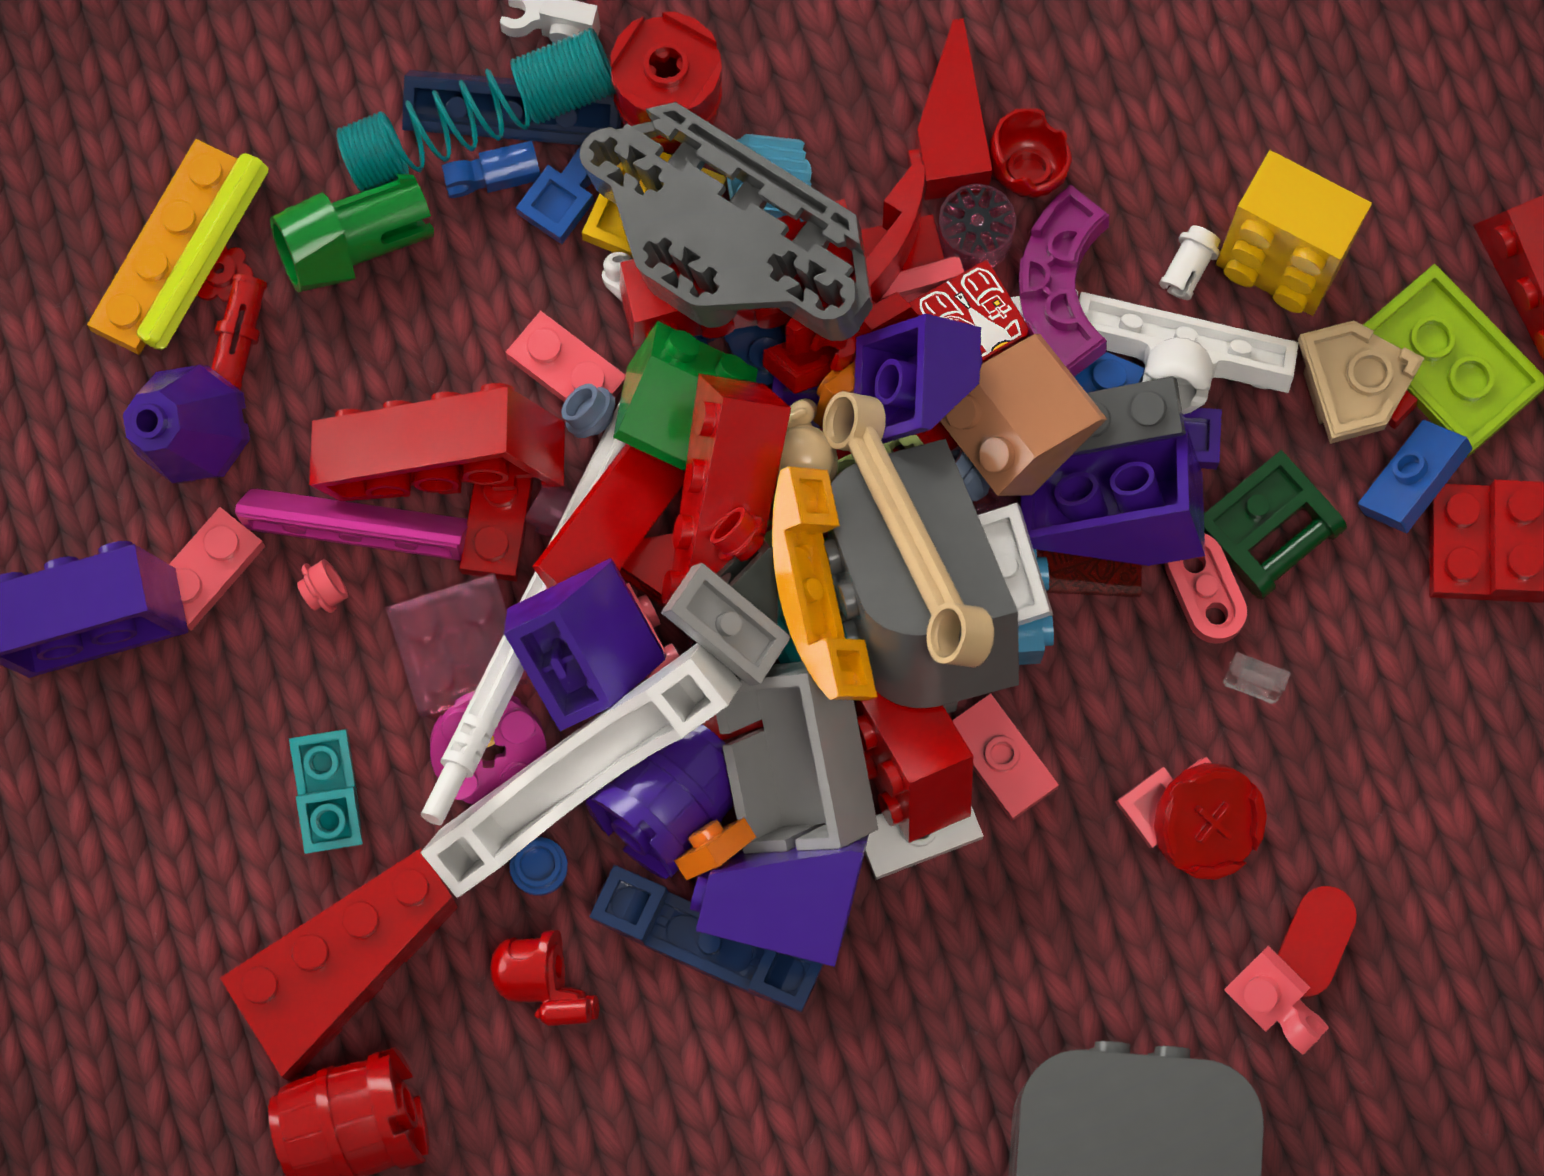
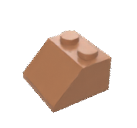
(1023, 418)

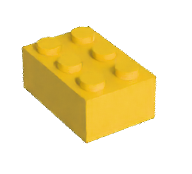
(1291, 234)

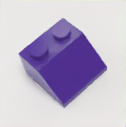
(918, 371)

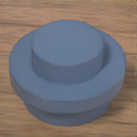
(588, 410)

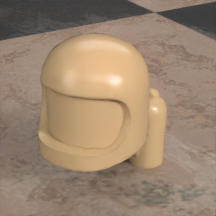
(805, 444)

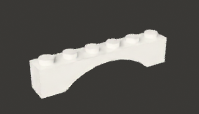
(570, 772)

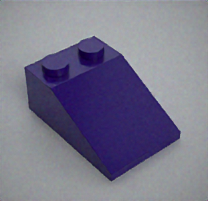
(1123, 504)

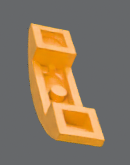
(806, 589)

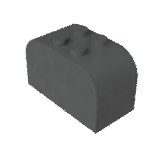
(883, 599)
(1135, 1116)

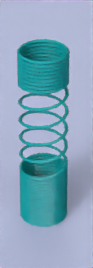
(548, 81)

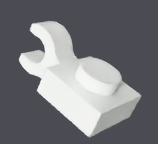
(554, 17)

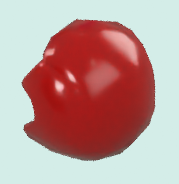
(1029, 153)

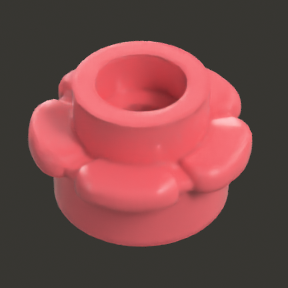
(322, 586)

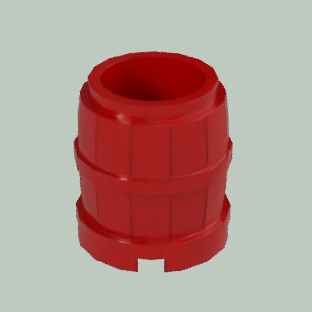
(664, 64)
(350, 1120)

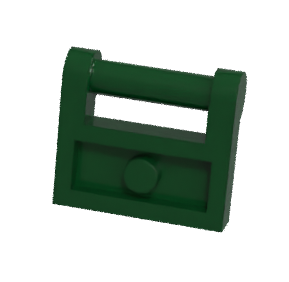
(1258, 510)

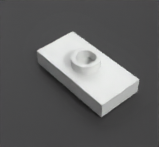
(890, 851)

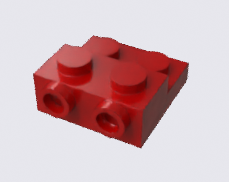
(1488, 542)

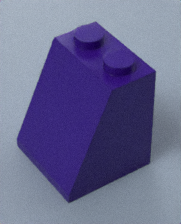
(782, 900)

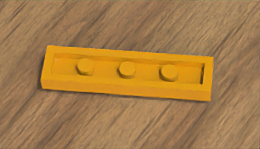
(160, 245)

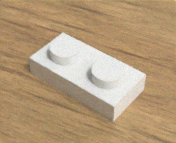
(1017, 561)

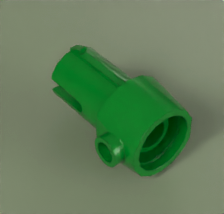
(325, 239)

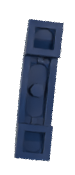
(668, 926)

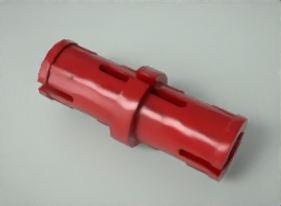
(244, 296)

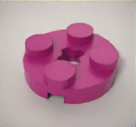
(516, 730)

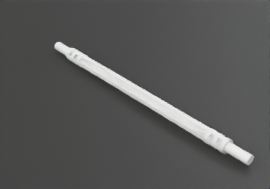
(504, 668)

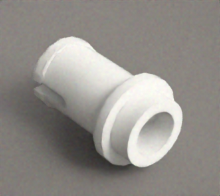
(1190, 261)

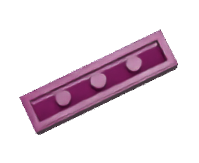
(352, 523)

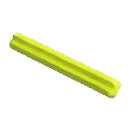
(202, 251)

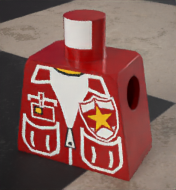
(977, 300)

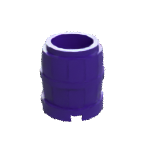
(666, 800)

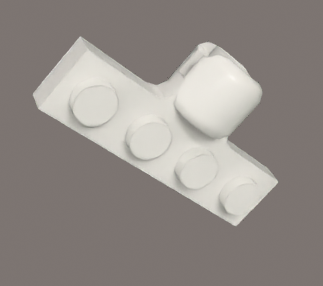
(1191, 348)

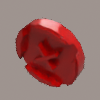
(1210, 821)

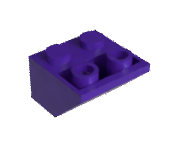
(583, 643)

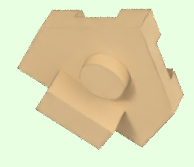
(1355, 378)

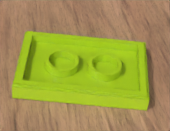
(1470, 370)

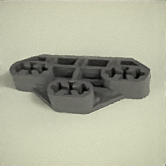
(723, 244)

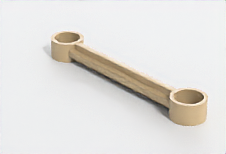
(857, 425)

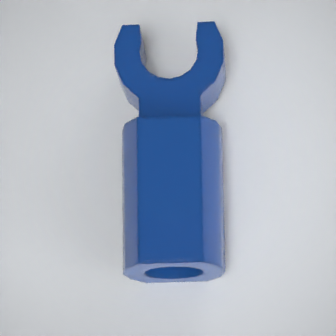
(494, 170)

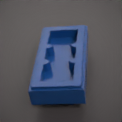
(1415, 476)

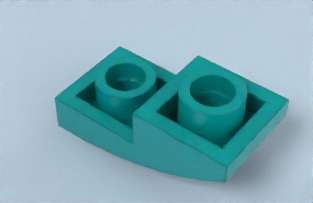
(326, 791)

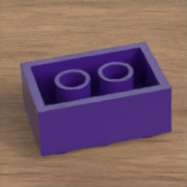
(87, 609)

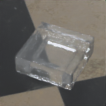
(1256, 678)

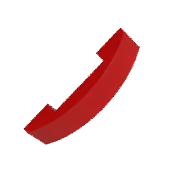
(901, 220)

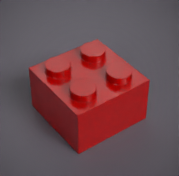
(916, 765)

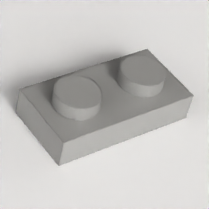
(726, 624)

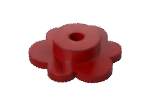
(220, 284)

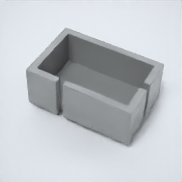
(799, 767)

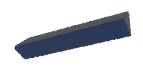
(566, 129)

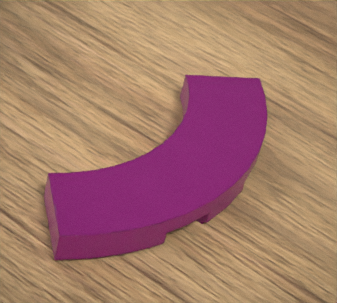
(1049, 278)

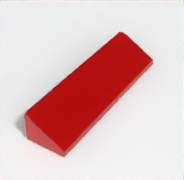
(611, 516)

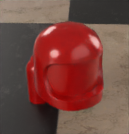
(536, 973)

